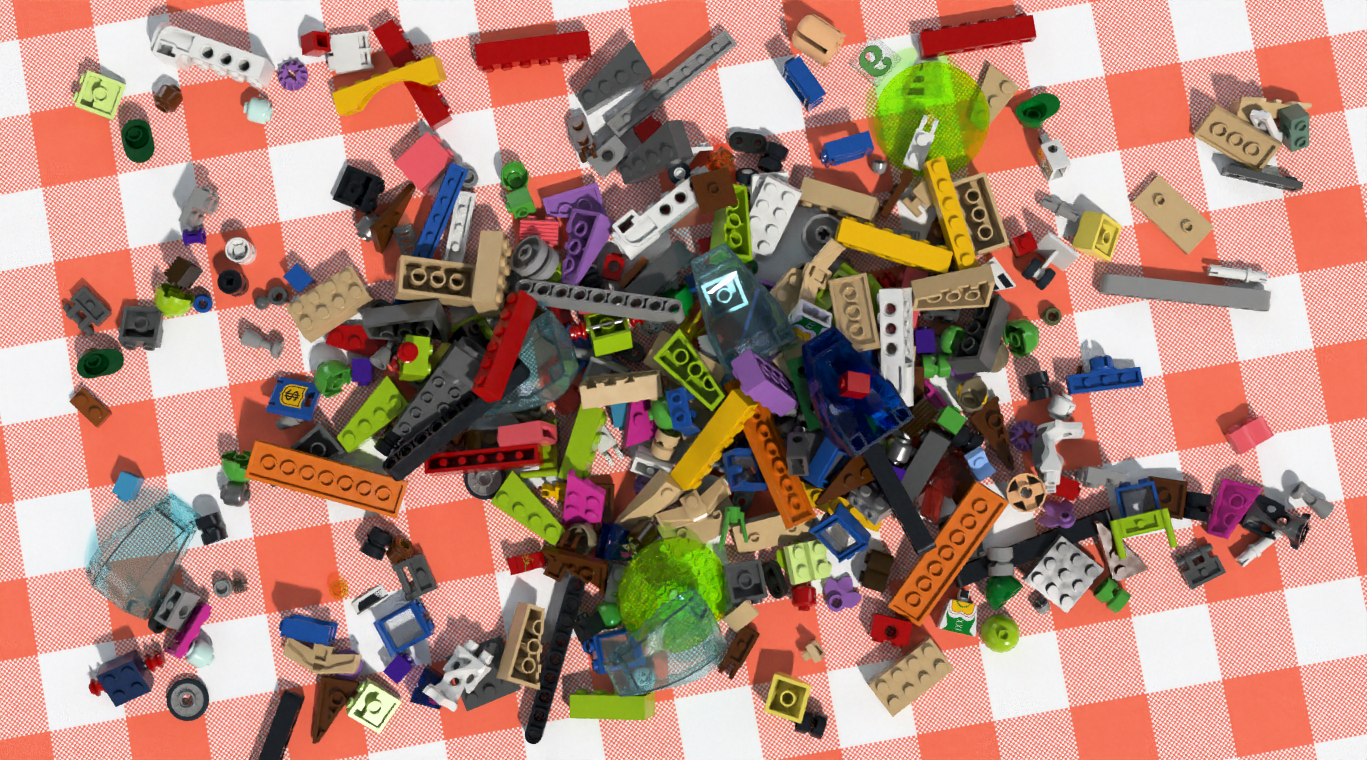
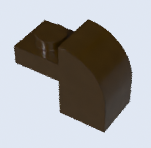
(480, 439)

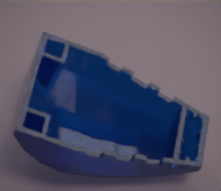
(847, 421)

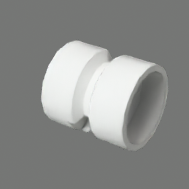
(240, 251)

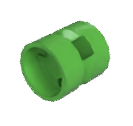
(935, 365)
(1109, 592)

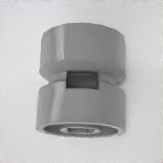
(1000, 561)

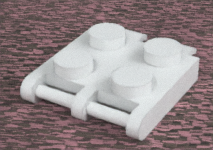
(350, 53)

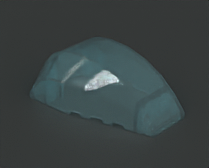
(738, 308)
(552, 364)
(143, 556)
(669, 649)

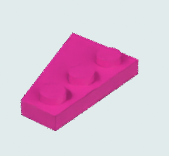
(1230, 506)
(184, 638)

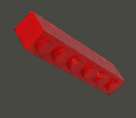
(976, 37)
(533, 50)
(425, 96)
(504, 346)
(484, 460)

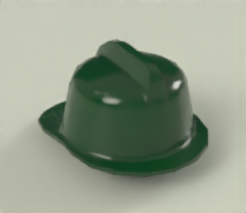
(137, 140)
(99, 362)

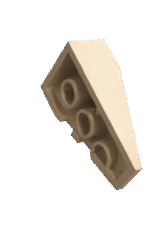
(1244, 106)
(654, 498)

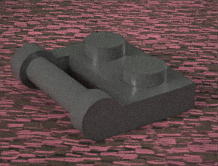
(420, 573)

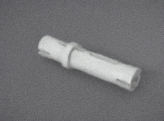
(1238, 273)
(1254, 550)

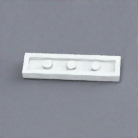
(460, 227)

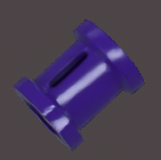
(194, 236)

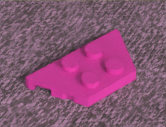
(638, 424)
(582, 501)

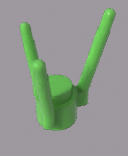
(732, 515)

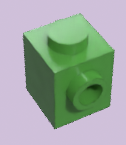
(520, 203)
(950, 419)

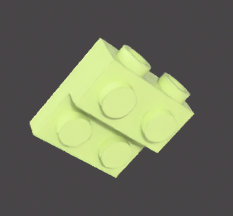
(99, 95)
(807, 561)
(372, 705)

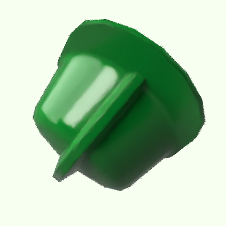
(1037, 110)

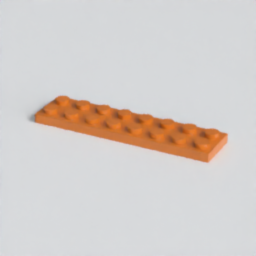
(772, 461)
(325, 478)
(954, 547)

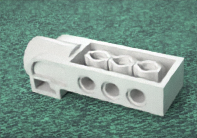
(207, 53)
(652, 224)
(898, 363)

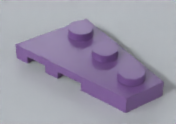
(581, 198)

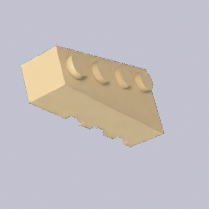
(839, 201)
(954, 290)
(621, 388)
(523, 647)

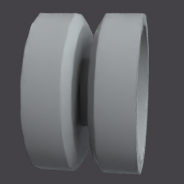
(817, 225)
(534, 259)

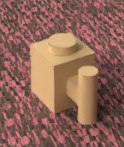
(922, 197)

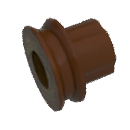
(400, 549)

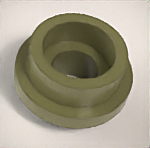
(1057, 316)

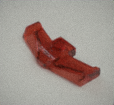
(941, 484)

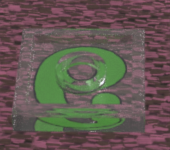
(875, 60)

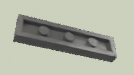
(1235, 171)

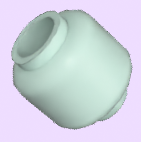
(258, 110)
(200, 654)

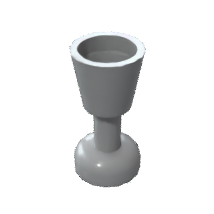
(255, 340)
(383, 354)
(1318, 505)

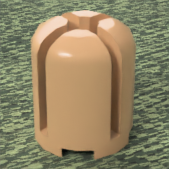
(817, 39)
(1021, 503)

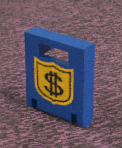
(289, 399)

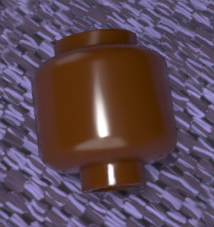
(168, 98)

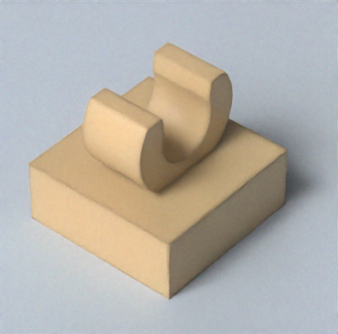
(813, 651)

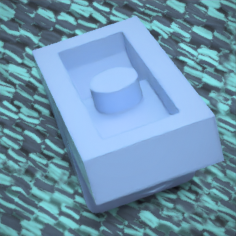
(979, 464)

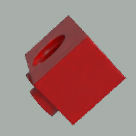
(880, 622)

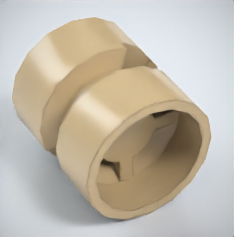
(665, 443)

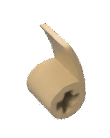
(739, 617)

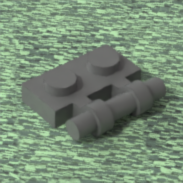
(90, 306)
(1203, 571)

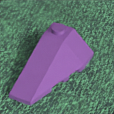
(586, 237)

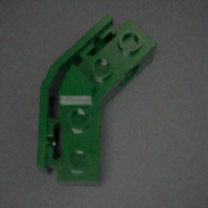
(794, 362)

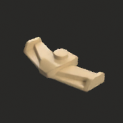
(816, 272)
(694, 507)
(321, 658)

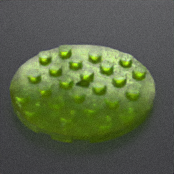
(936, 91)
(665, 567)

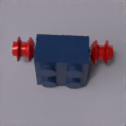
(126, 676)

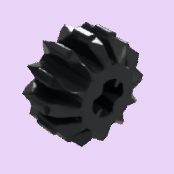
(593, 278)

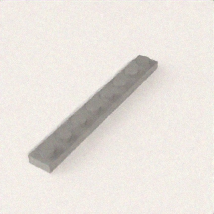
(671, 84)

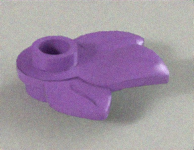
(1058, 514)
(842, 591)

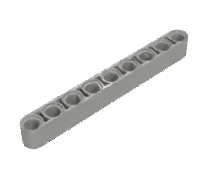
(1185, 292)
(607, 305)

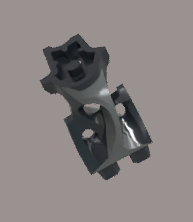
(1258, 515)

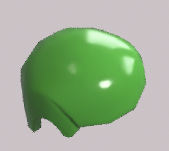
(514, 176)
(950, 337)
(609, 614)

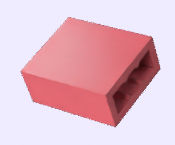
(425, 161)
(527, 433)

